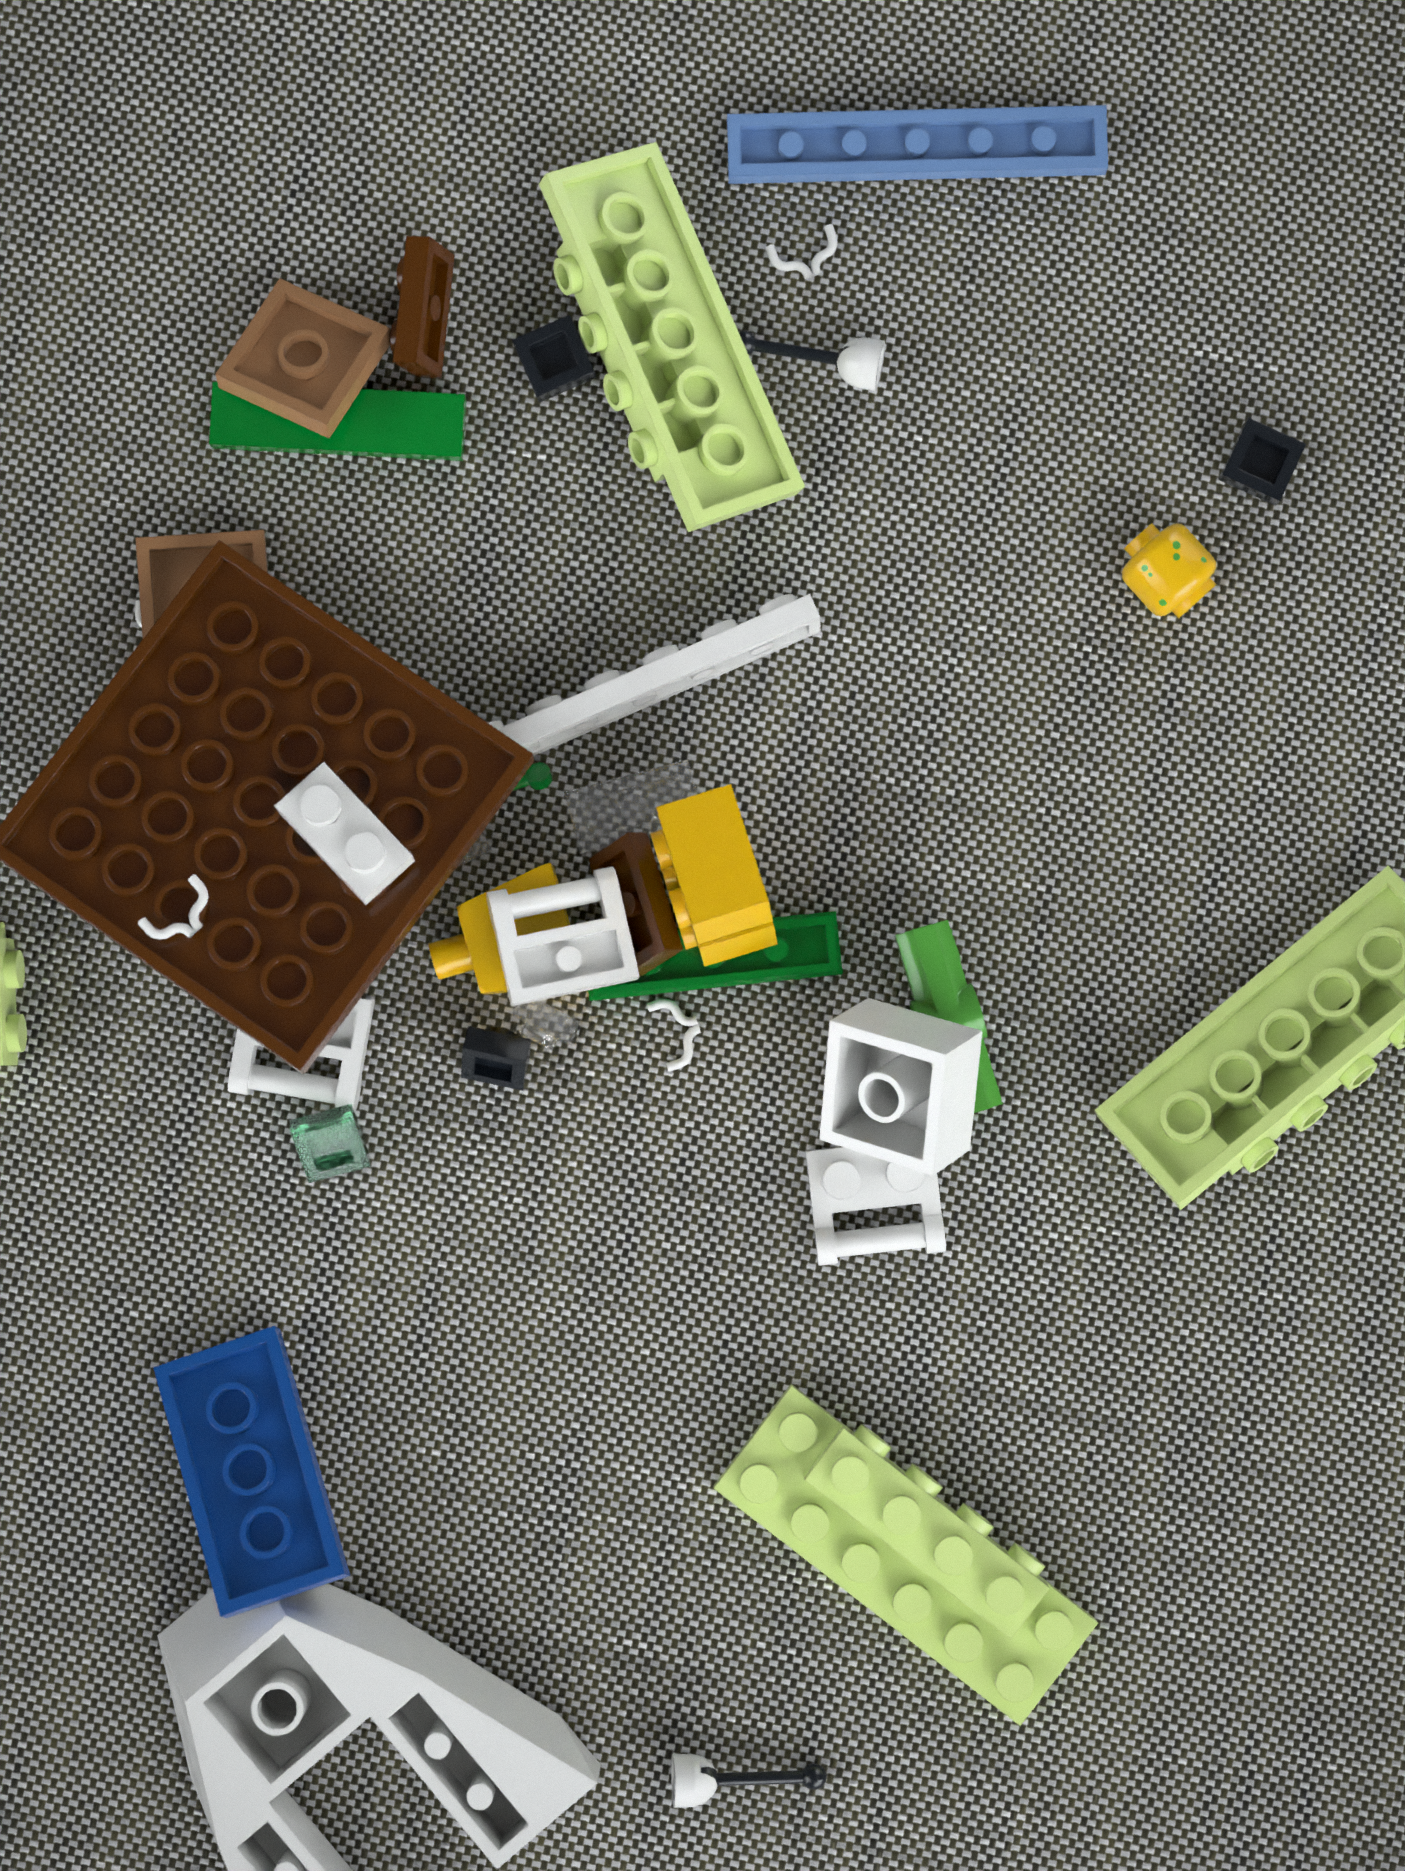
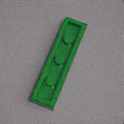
(374, 426)
(805, 949)

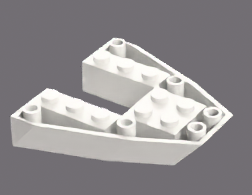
(296, 1676)

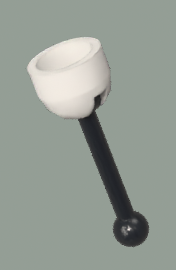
(857, 361)
(696, 1779)

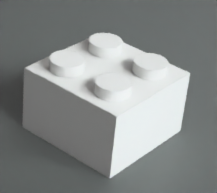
(900, 1085)

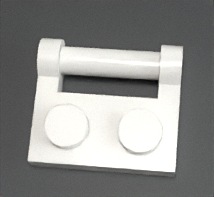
(569, 956)
(346, 1044)
(855, 1181)

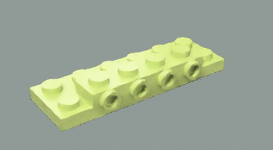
(666, 338)
(1271, 1049)
(907, 1552)

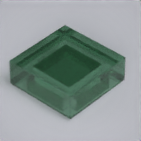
(330, 1143)

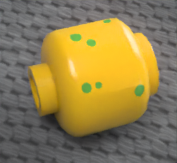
(1168, 569)

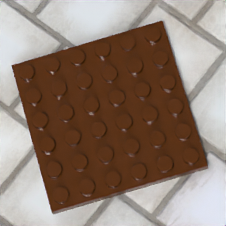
(183, 777)

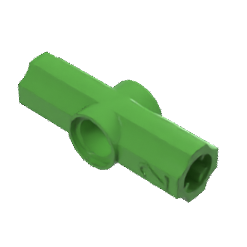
(942, 992)

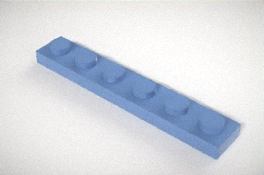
(917, 144)

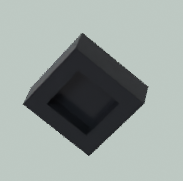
(554, 358)
(1262, 461)
(495, 1057)

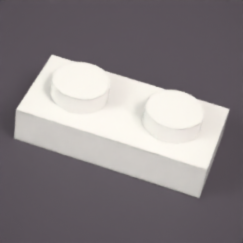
(344, 833)

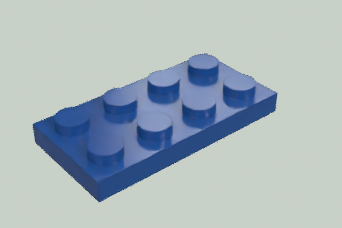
(251, 1472)

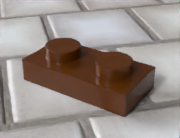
(423, 310)
(643, 897)

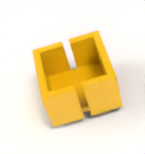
(713, 876)

